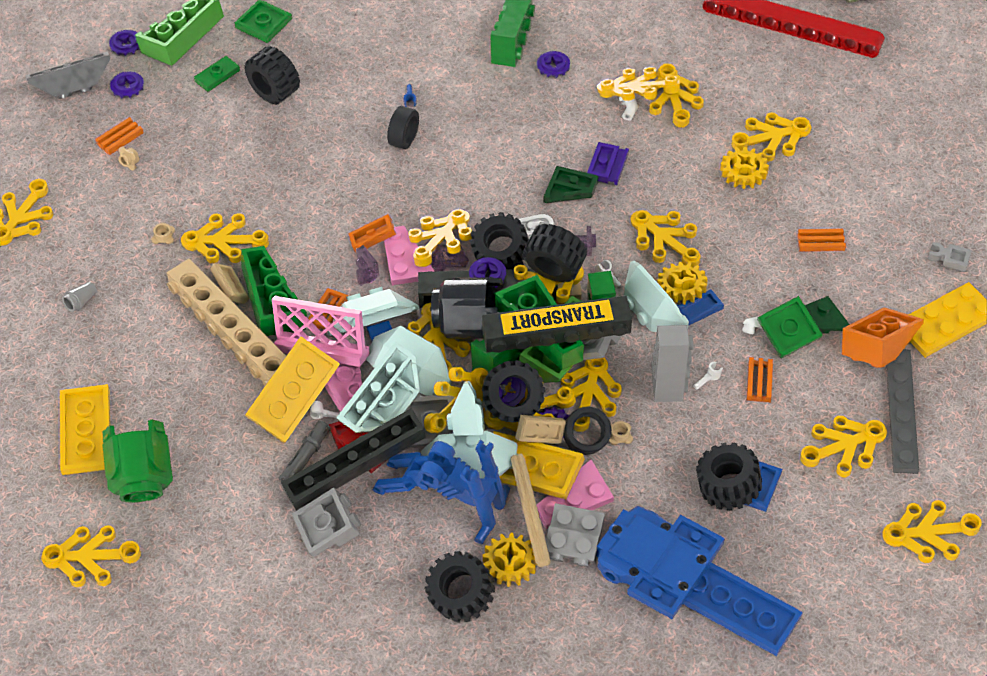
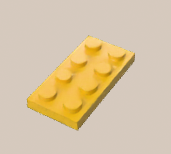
(949, 319)
(292, 389)
(82, 420)
(549, 467)

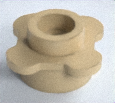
(128, 157)
(161, 229)
(620, 427)

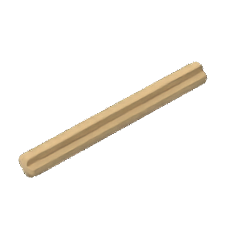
(530, 510)

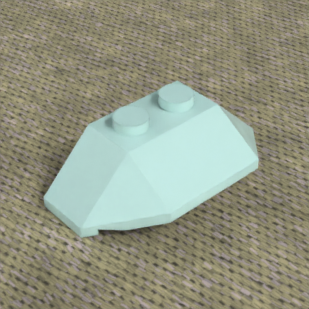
(649, 300)
(376, 307)
(429, 357)
(384, 392)
(466, 413)
(465, 449)

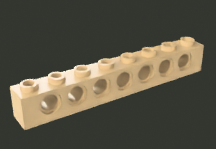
(225, 320)

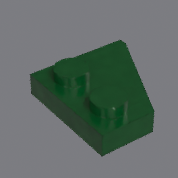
(570, 185)
(826, 315)

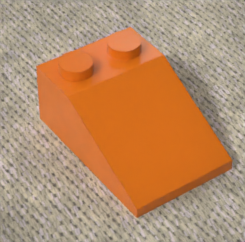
(879, 336)

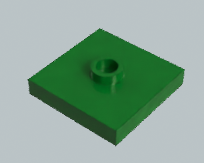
(263, 21)
(789, 327)

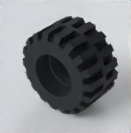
(272, 75)
(498, 227)
(555, 253)
(519, 370)
(733, 491)
(446, 572)

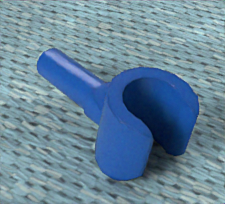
(409, 96)

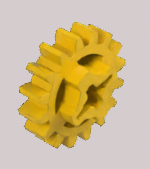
(744, 167)
(683, 282)
(522, 560)

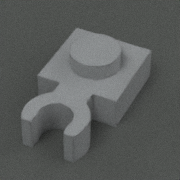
(953, 256)

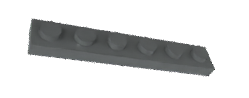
(902, 414)

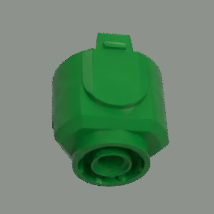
(137, 462)

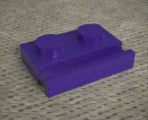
(608, 162)

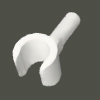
(607, 267)
(711, 375)
(318, 412)

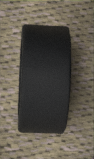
(403, 127)
(603, 421)

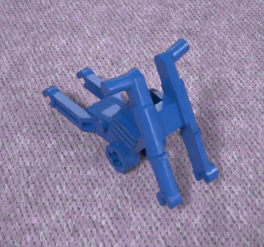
(453, 479)

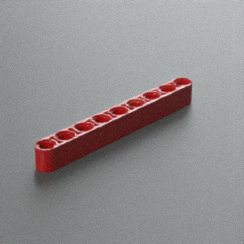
(800, 24)

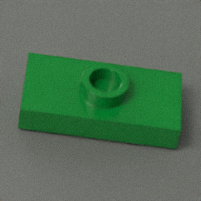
(216, 73)

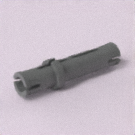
(309, 446)

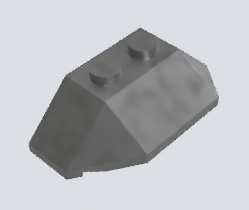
(71, 76)

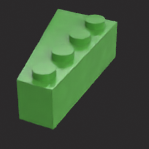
(180, 30)

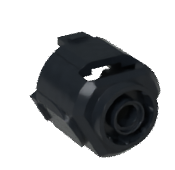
(460, 305)

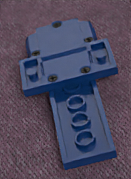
(674, 568)

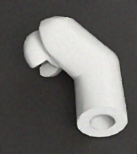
(631, 108)
(750, 325)

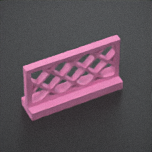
(339, 350)

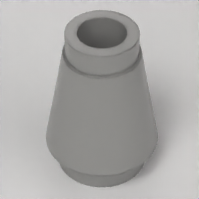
(79, 296)

